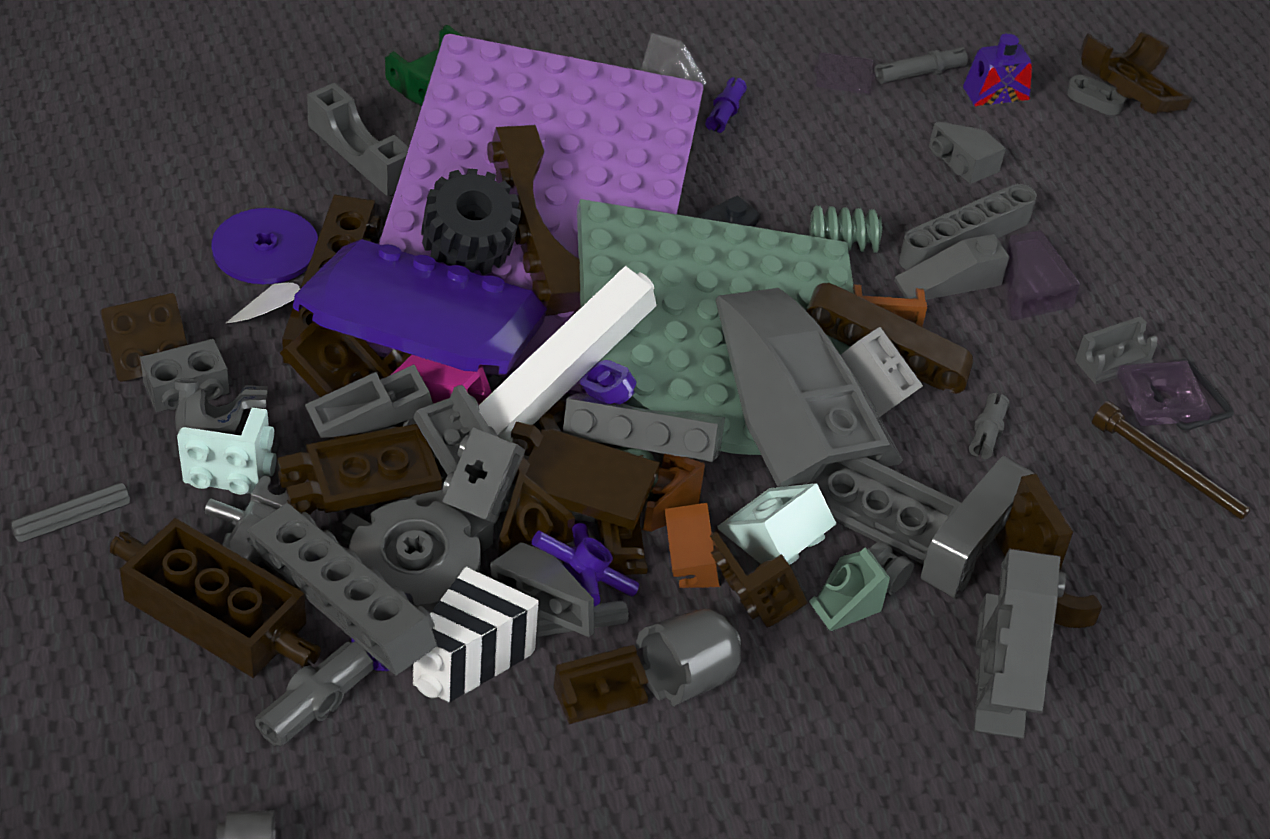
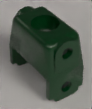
(414, 76)

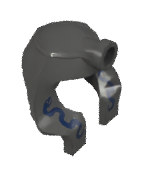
(196, 412)

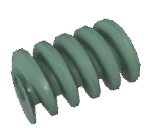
(846, 227)

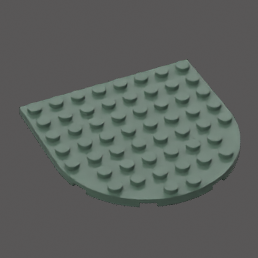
(680, 345)

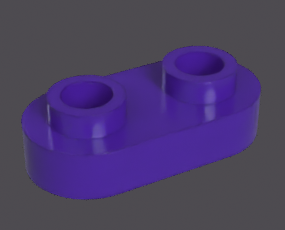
(609, 382)

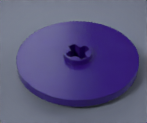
(241, 256)

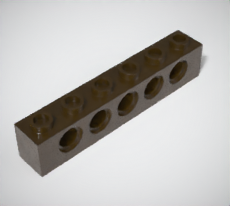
(345, 223)

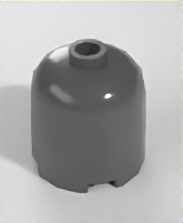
(689, 654)

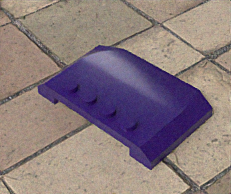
(422, 306)

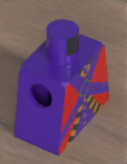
(999, 73)

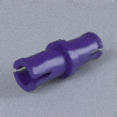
(726, 104)

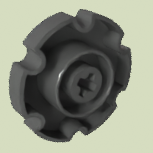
(418, 548)

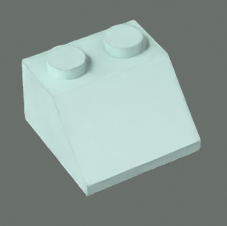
(780, 522)

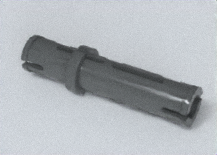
(933, 62)

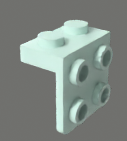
(228, 459)

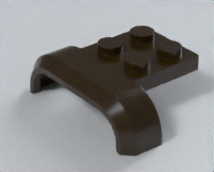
(1132, 72)
(335, 359)
(1040, 528)

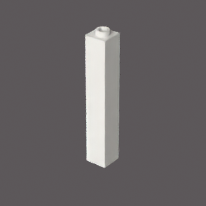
(569, 353)

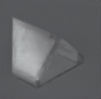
(670, 58)

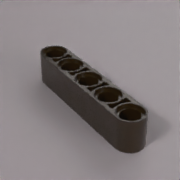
(926, 353)

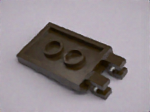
(360, 470)
(586, 474)

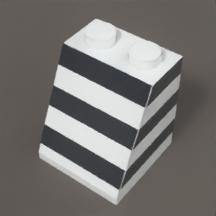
(477, 634)

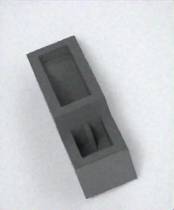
(370, 404)

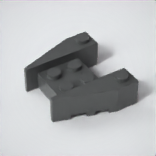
(1016, 642)

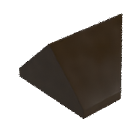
(532, 512)

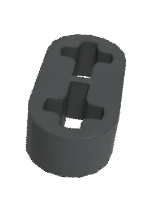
(1095, 94)

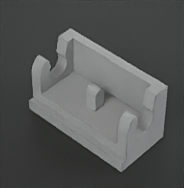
(881, 371)

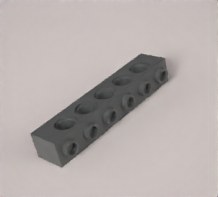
(344, 588)

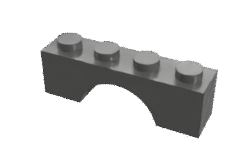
(337, 122)
(663, 432)

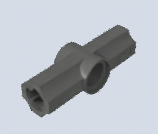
(314, 693)

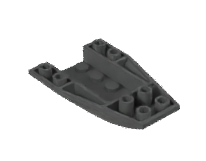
(797, 389)

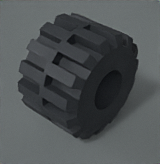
(470, 221)

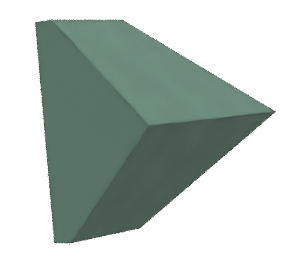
(852, 590)

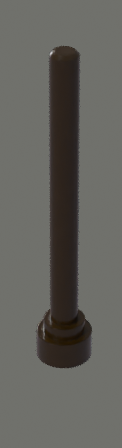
(1110, 419)

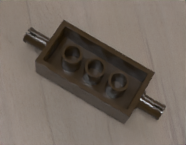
(214, 597)

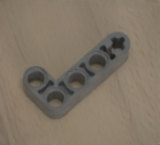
(972, 528)

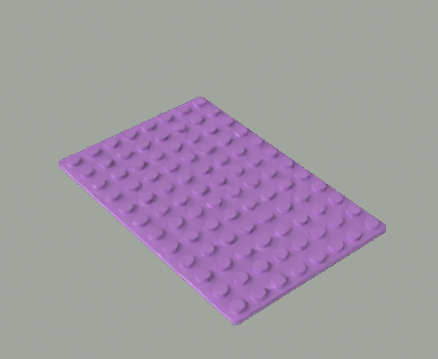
(603, 132)

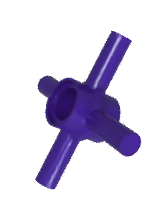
(586, 561)

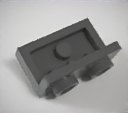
(448, 422)

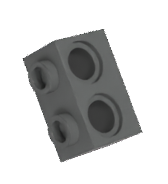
(193, 361)

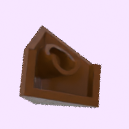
(677, 486)

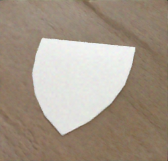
(272, 298)

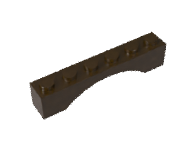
(553, 269)

